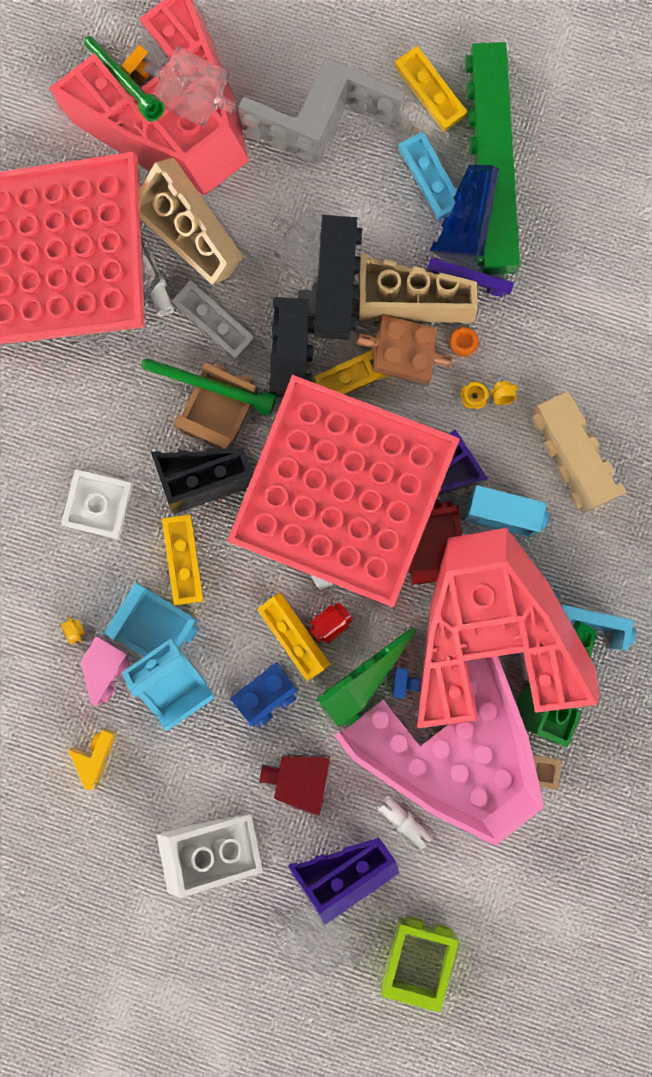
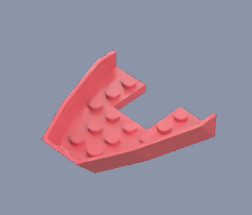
(107, 112)
(493, 605)

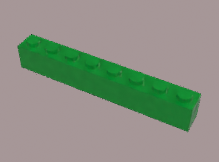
(494, 146)

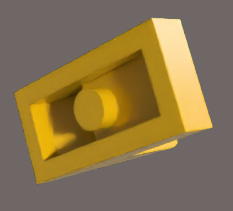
(91, 765)

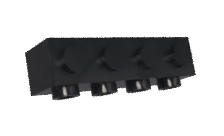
(336, 277)

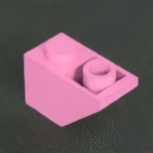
(102, 667)

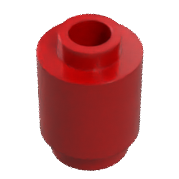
(330, 623)

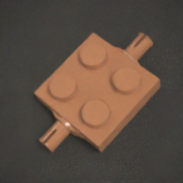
(404, 349)

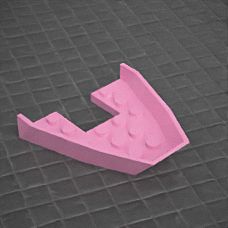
(468, 772)

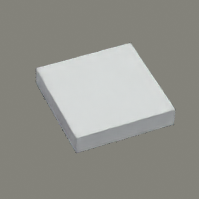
(97, 504)

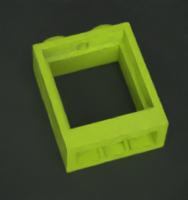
(413, 994)

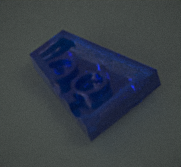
(469, 220)

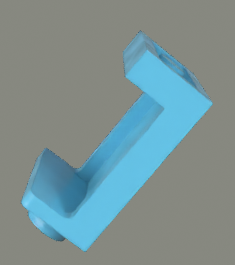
(149, 621)
(622, 629)
(168, 684)

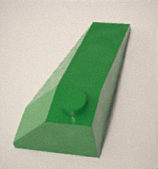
(355, 689)
(555, 724)

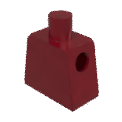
(299, 780)

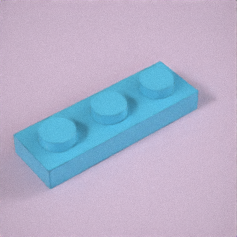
(429, 174)

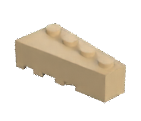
(186, 223)
(413, 293)
(576, 453)

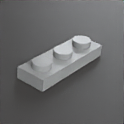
(213, 320)

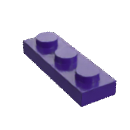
(494, 285)

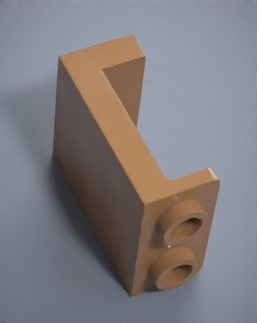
(214, 416)

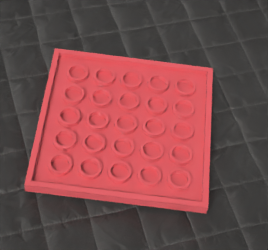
(70, 249)
(343, 490)

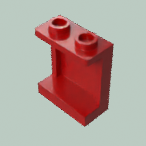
(427, 560)

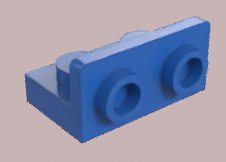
(264, 695)

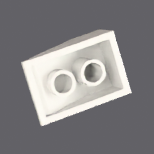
(209, 854)

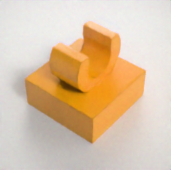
(135, 64)

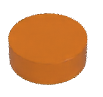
(463, 341)

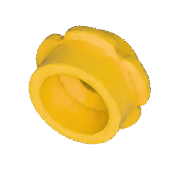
(477, 388)
(504, 393)
(73, 630)

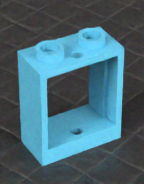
(504, 510)

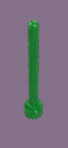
(148, 104)
(262, 401)

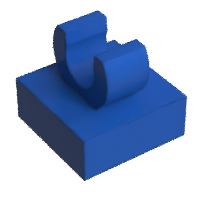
(402, 683)

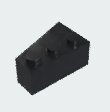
(290, 342)
(201, 476)

